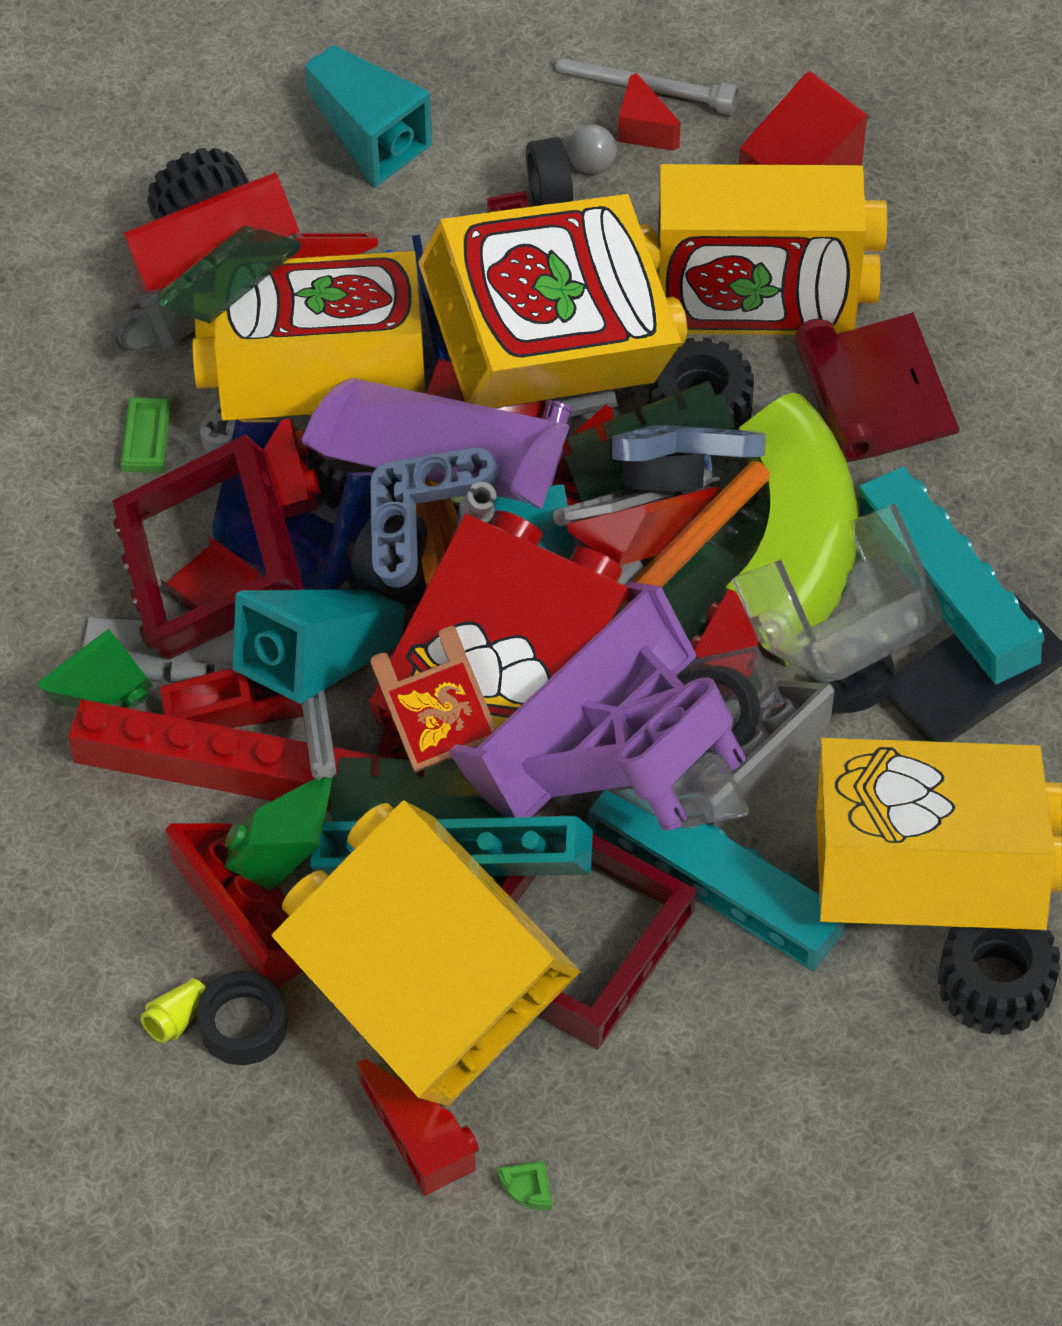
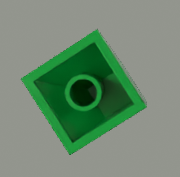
(98, 674)
(279, 834)

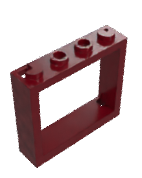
(217, 616)
(596, 1023)

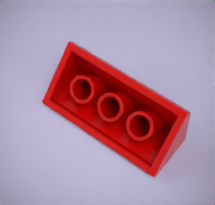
(179, 240)
(641, 529)
(238, 905)

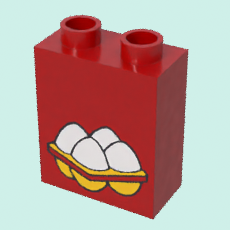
(512, 608)

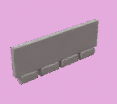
(605, 504)
(212, 655)

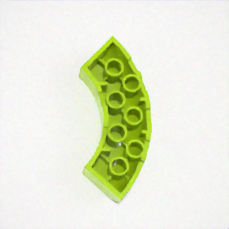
(809, 505)

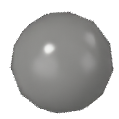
(591, 149)

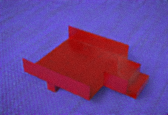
(209, 576)

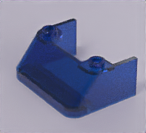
(319, 546)

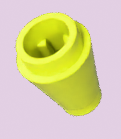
(173, 1011)

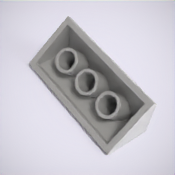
(782, 734)

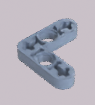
(663, 440)
(412, 491)

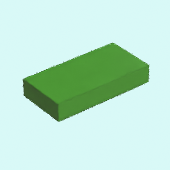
(146, 435)

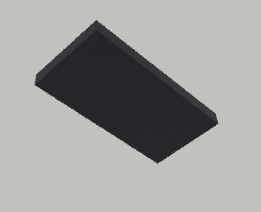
(950, 692)

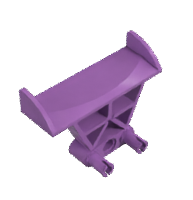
(387, 423)
(609, 721)

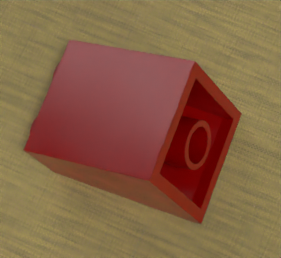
(808, 128)

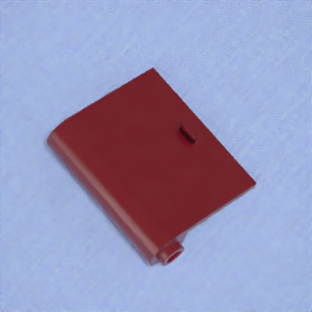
(868, 385)

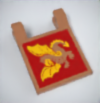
(436, 705)

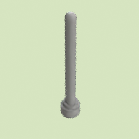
(721, 97)

